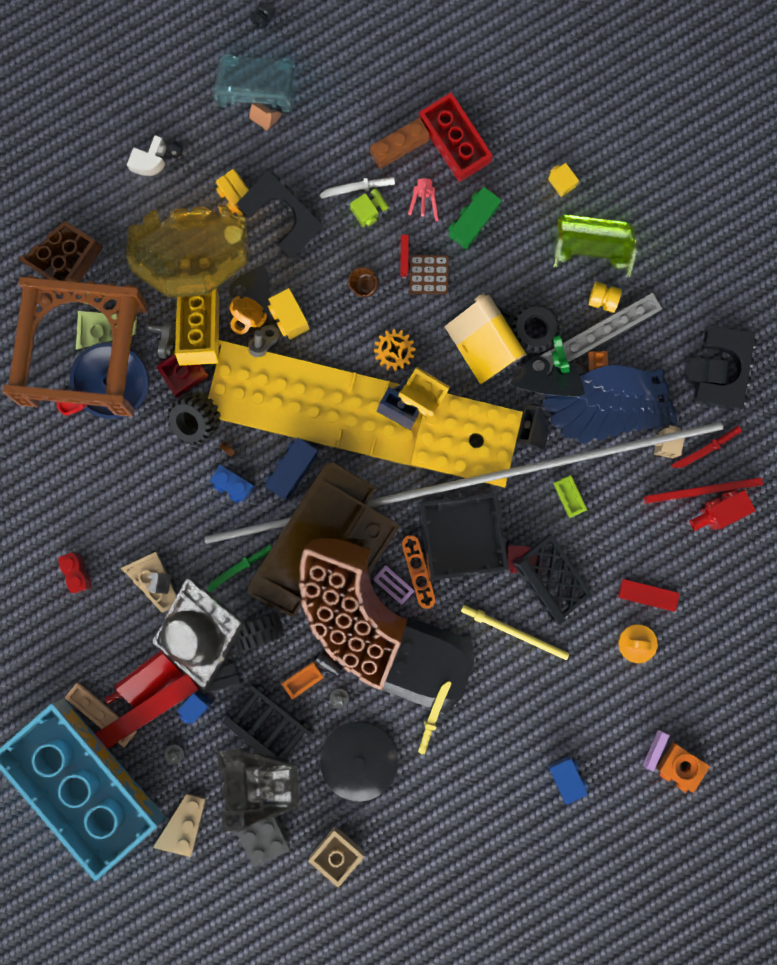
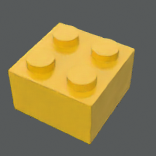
(291, 319)

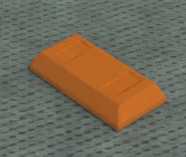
(302, 680)

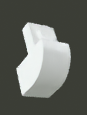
(148, 163)

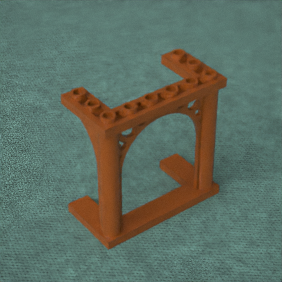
(42, 291)

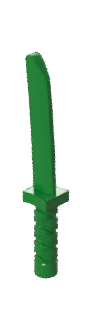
(247, 562)

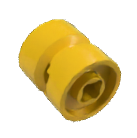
(605, 297)

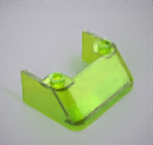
(595, 239)

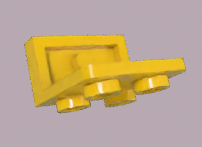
(423, 392)

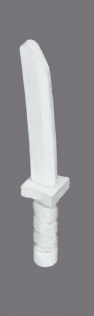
(357, 186)

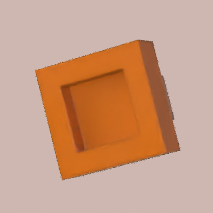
(597, 359)

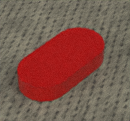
(69, 408)

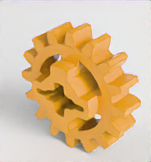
(403, 346)

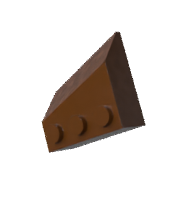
(63, 254)

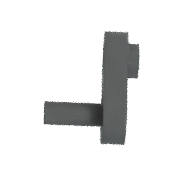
(263, 340)
(166, 346)

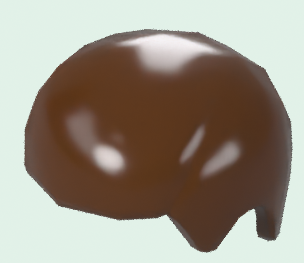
(363, 282)

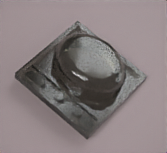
(198, 632)

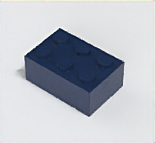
(291, 468)

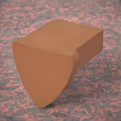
(264, 116)

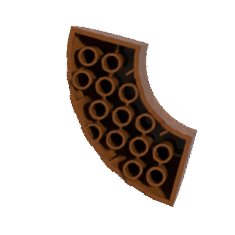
(347, 611)

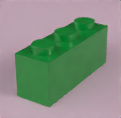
(474, 217)

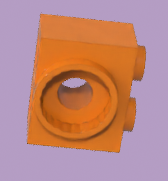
(688, 778)

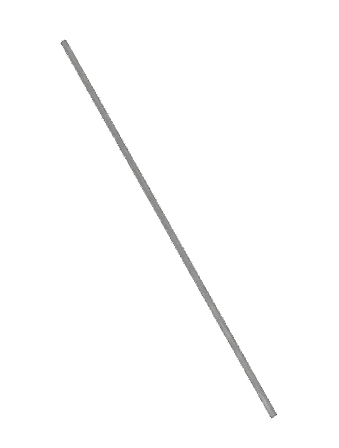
(489, 477)

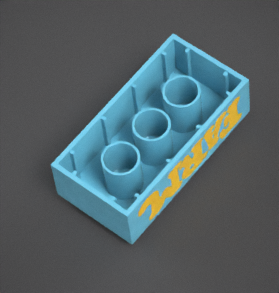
(78, 788)

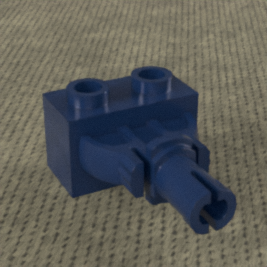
(395, 409)

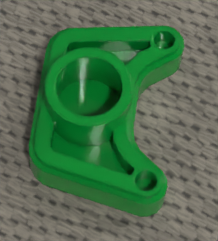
(559, 356)

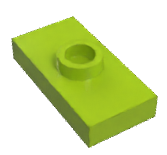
(570, 496)

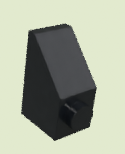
(533, 428)

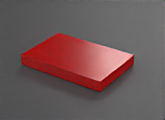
(149, 679)

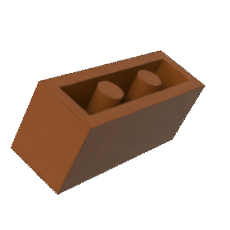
(399, 143)

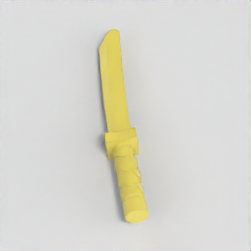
(430, 724)

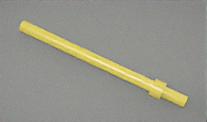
(480, 616)

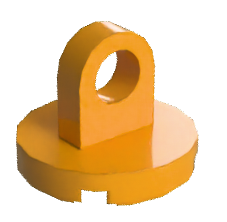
(247, 312)
(637, 643)

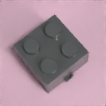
(264, 840)

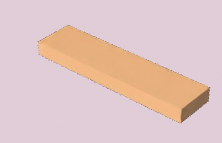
(94, 709)

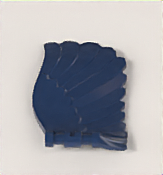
(613, 402)

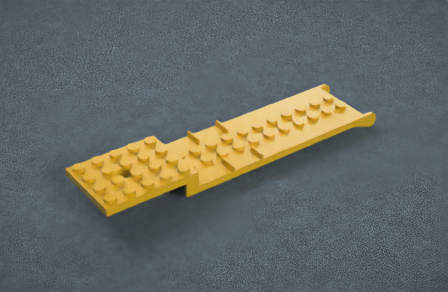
(341, 413)

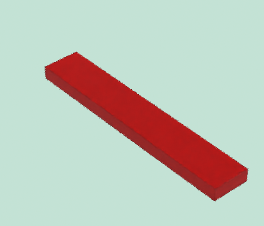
(703, 490)
(147, 711)

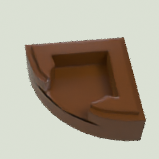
(228, 449)

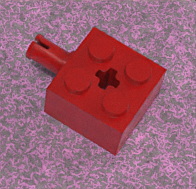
(724, 511)

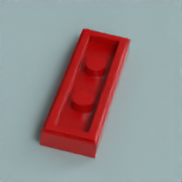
(648, 595)

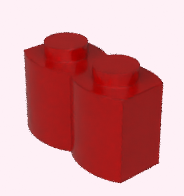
(73, 567)

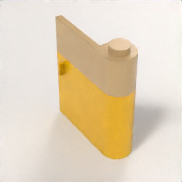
(485, 338)

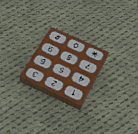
(429, 274)

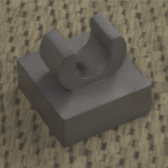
(159, 583)

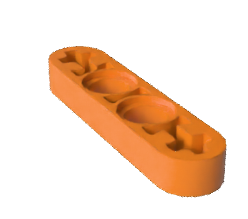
(421, 571)

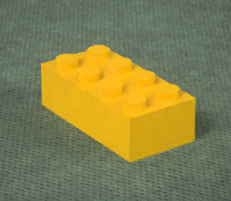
(197, 329)

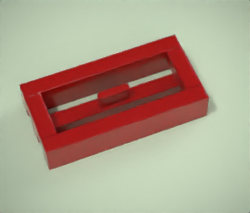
(404, 255)

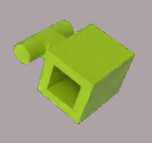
(366, 210)

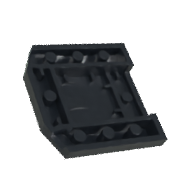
(427, 661)

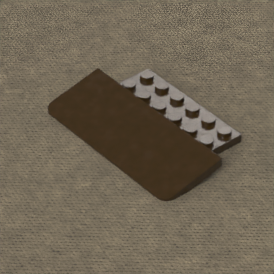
(330, 509)

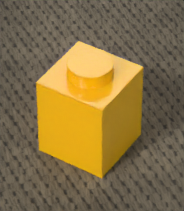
(563, 179)

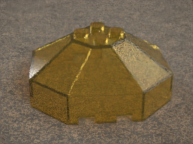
(188, 250)

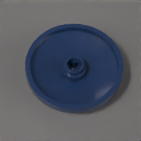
(90, 375)

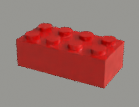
(455, 137)

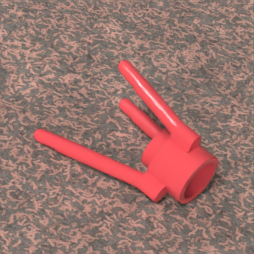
(424, 190)

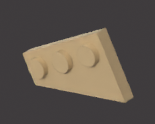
(139, 572)
(183, 827)

